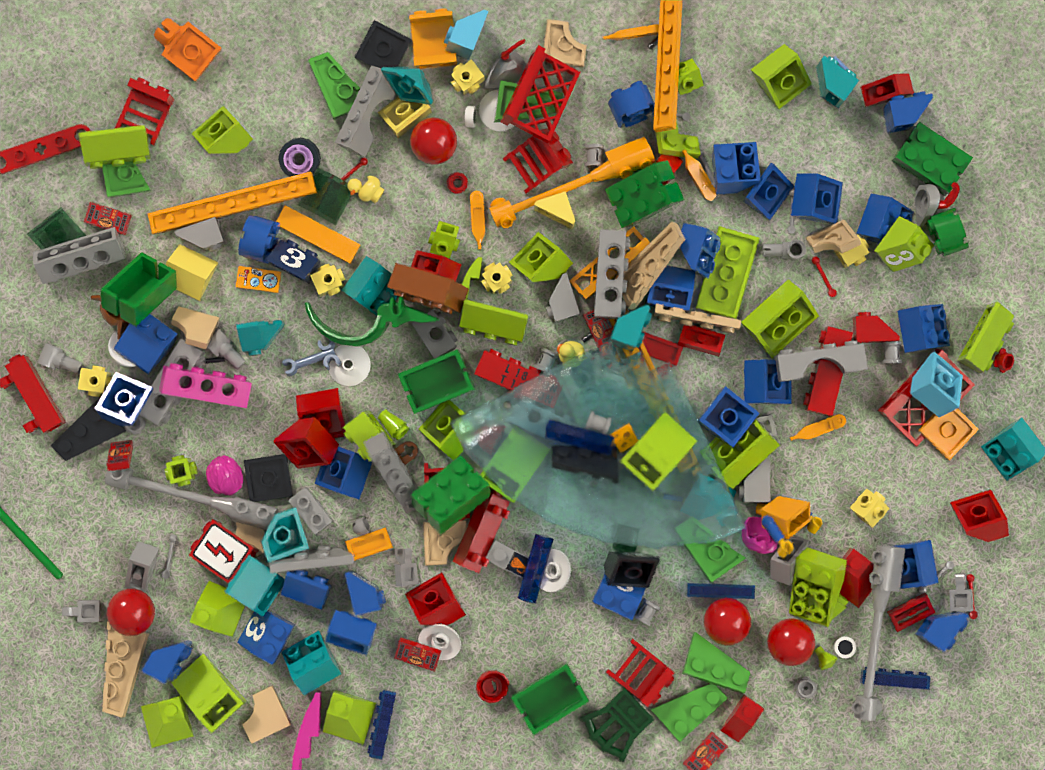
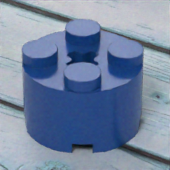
(631, 104)
(258, 238)

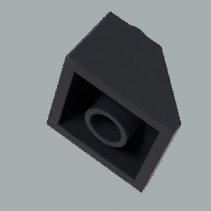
(630, 569)

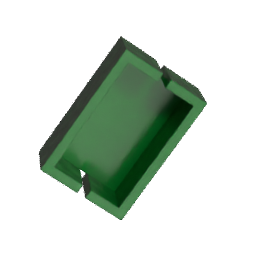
(932, 158)
(643, 194)
(137, 289)
(436, 381)
(450, 495)
(549, 698)

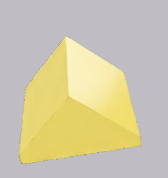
(403, 115)
(556, 208)
(192, 271)

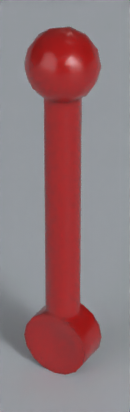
(363, 161)
(832, 292)
(970, 578)

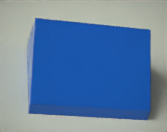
(770, 192)

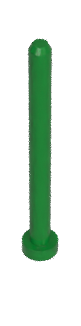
(32, 547)

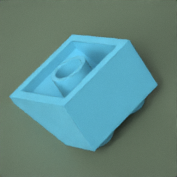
(464, 35)
(937, 385)

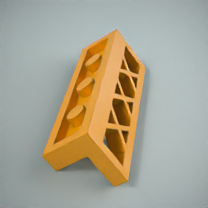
(591, 289)

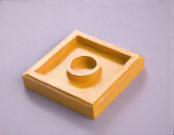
(948, 432)

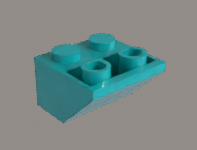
(834, 81)
(370, 285)
(628, 329)
(1014, 449)
(255, 585)
(311, 663)

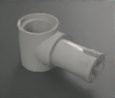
(783, 250)
(221, 346)
(56, 358)

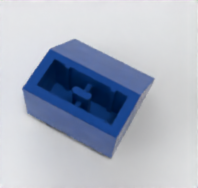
(904, 112)
(735, 167)
(880, 216)
(700, 248)
(672, 289)
(923, 328)
(306, 588)
(942, 628)
(351, 632)
(165, 662)

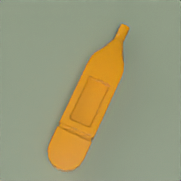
(634, 32)
(699, 177)
(477, 216)
(820, 427)

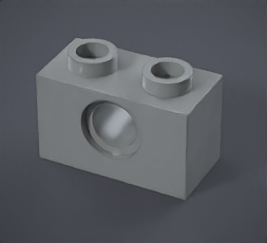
(311, 510)

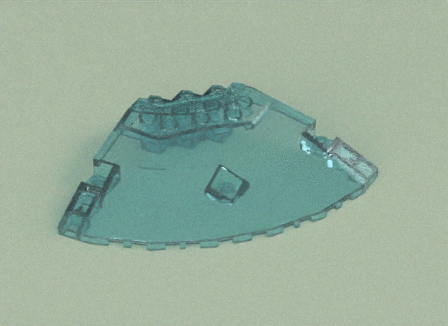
(518, 456)

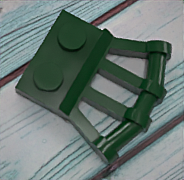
(629, 715)

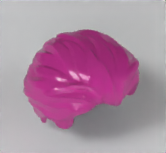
(224, 475)
(756, 537)

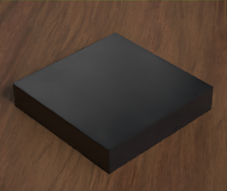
(382, 46)
(268, 478)

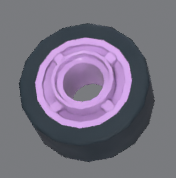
(307, 149)

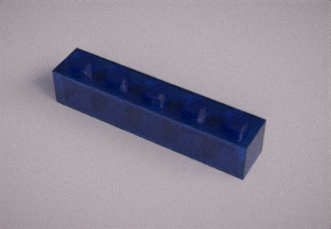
(579, 437)
(535, 568)
(720, 590)
(898, 679)
(381, 724)

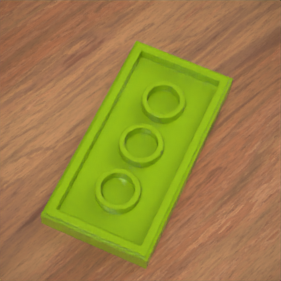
(727, 282)

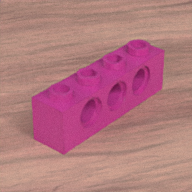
(236, 397)

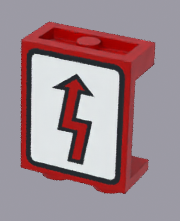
(221, 550)

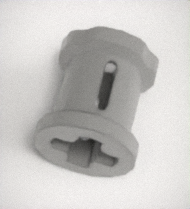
(594, 155)
(892, 352)
(546, 360)
(598, 423)
(647, 612)

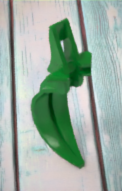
(392, 312)

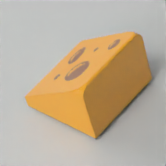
(624, 437)

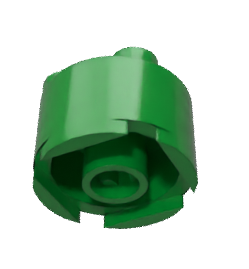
(948, 232)

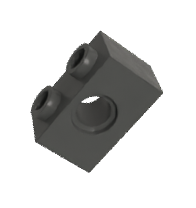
(436, 347)

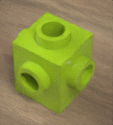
(689, 77)
(444, 239)
(172, 471)

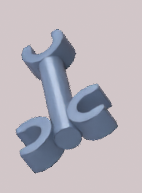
(327, 354)

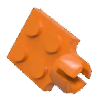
(187, 47)

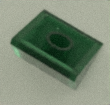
(330, 198)
(56, 229)

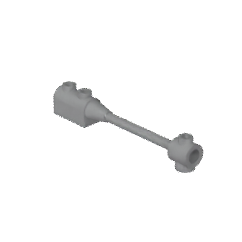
(238, 509)
(884, 579)

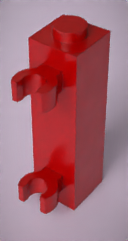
(34, 393)
(481, 532)

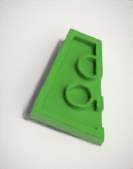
(334, 84)
(505, 93)
(123, 180)
(714, 558)
(714, 666)
(689, 710)

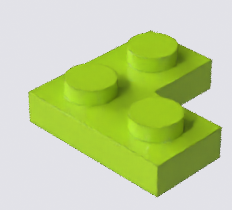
(673, 143)

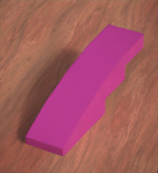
(309, 728)

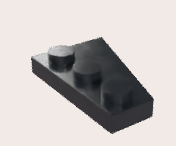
(86, 434)
(578, 460)

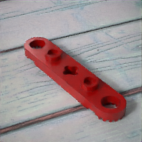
(56, 144)

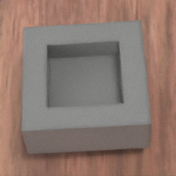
(768, 422)

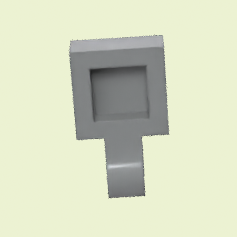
(406, 570)
(961, 598)
(85, 611)

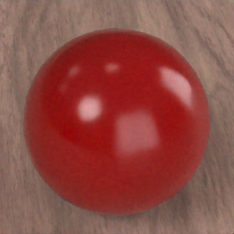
(433, 141)
(130, 612)
(727, 621)
(791, 642)

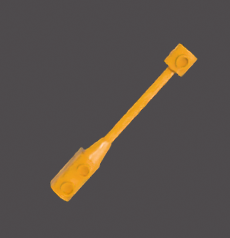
(620, 163)

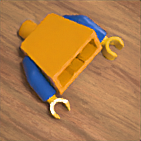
(786, 517)

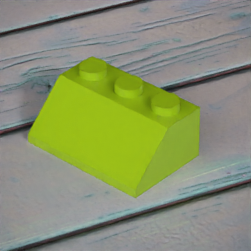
(115, 146)
(780, 318)
(493, 322)
(987, 338)
(749, 451)

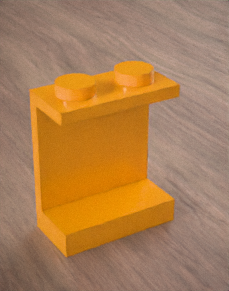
(428, 39)

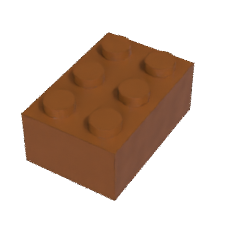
(427, 289)

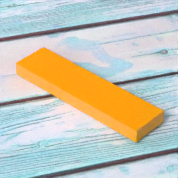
(318, 234)

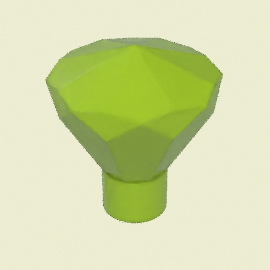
(825, 659)

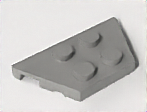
(313, 558)

